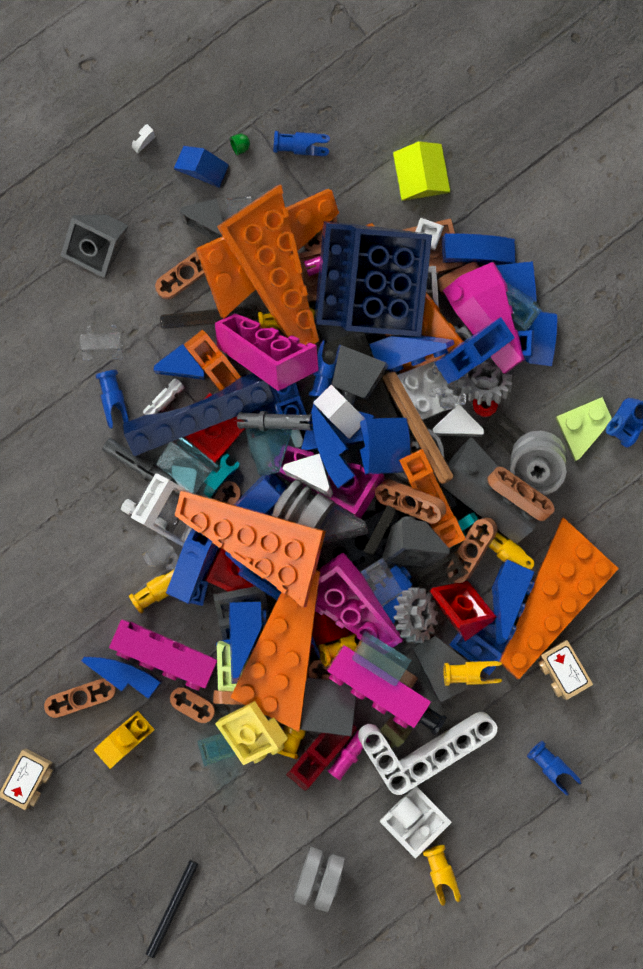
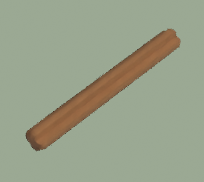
(417, 427)

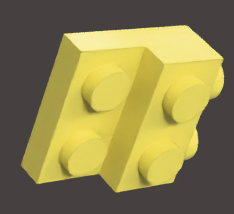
(251, 733)

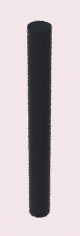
(172, 909)

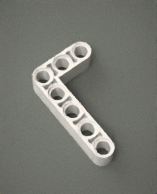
(426, 753)

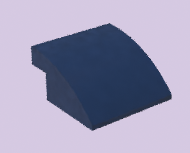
(372, 279)

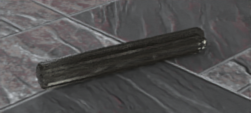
(203, 317)

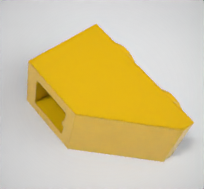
(123, 739)

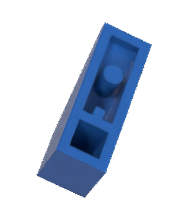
(244, 627)

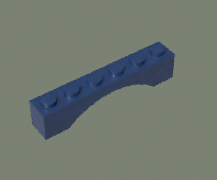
(161, 428)

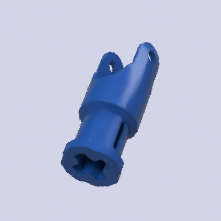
(300, 143)
(324, 375)
(111, 395)
(551, 765)

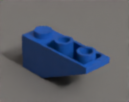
(402, 349)
(191, 566)
(508, 594)

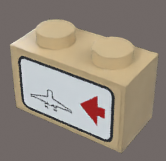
(565, 670)
(25, 779)

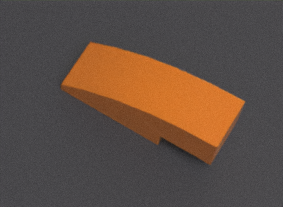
(212, 360)

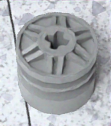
(299, 509)

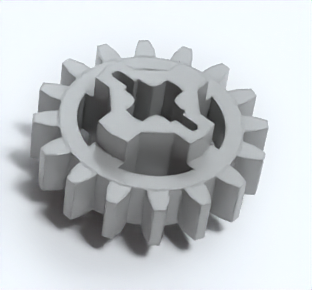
(485, 383)
(415, 615)

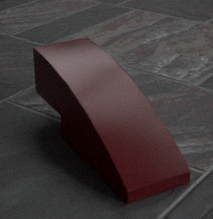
(317, 758)

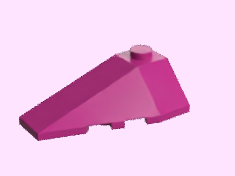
(481, 299)
(351, 603)

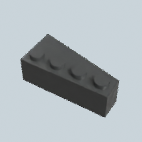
(470, 485)

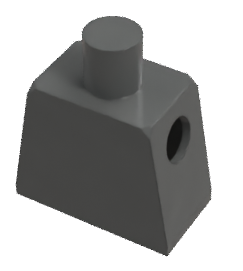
(357, 374)

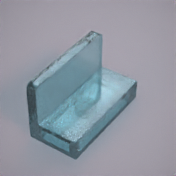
(186, 464)
(381, 659)

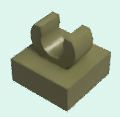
(395, 732)

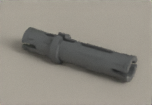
(274, 421)
(138, 464)

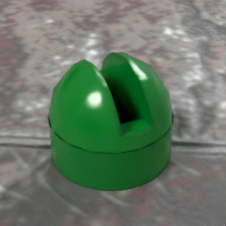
(239, 143)

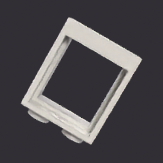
(152, 504)

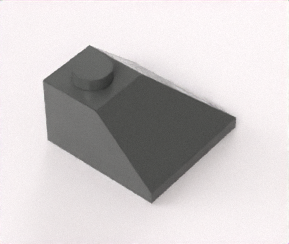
(94, 242)
(413, 544)

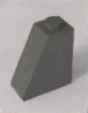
(432, 656)

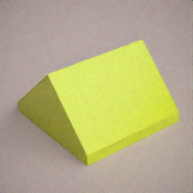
(421, 170)

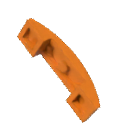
(423, 479)

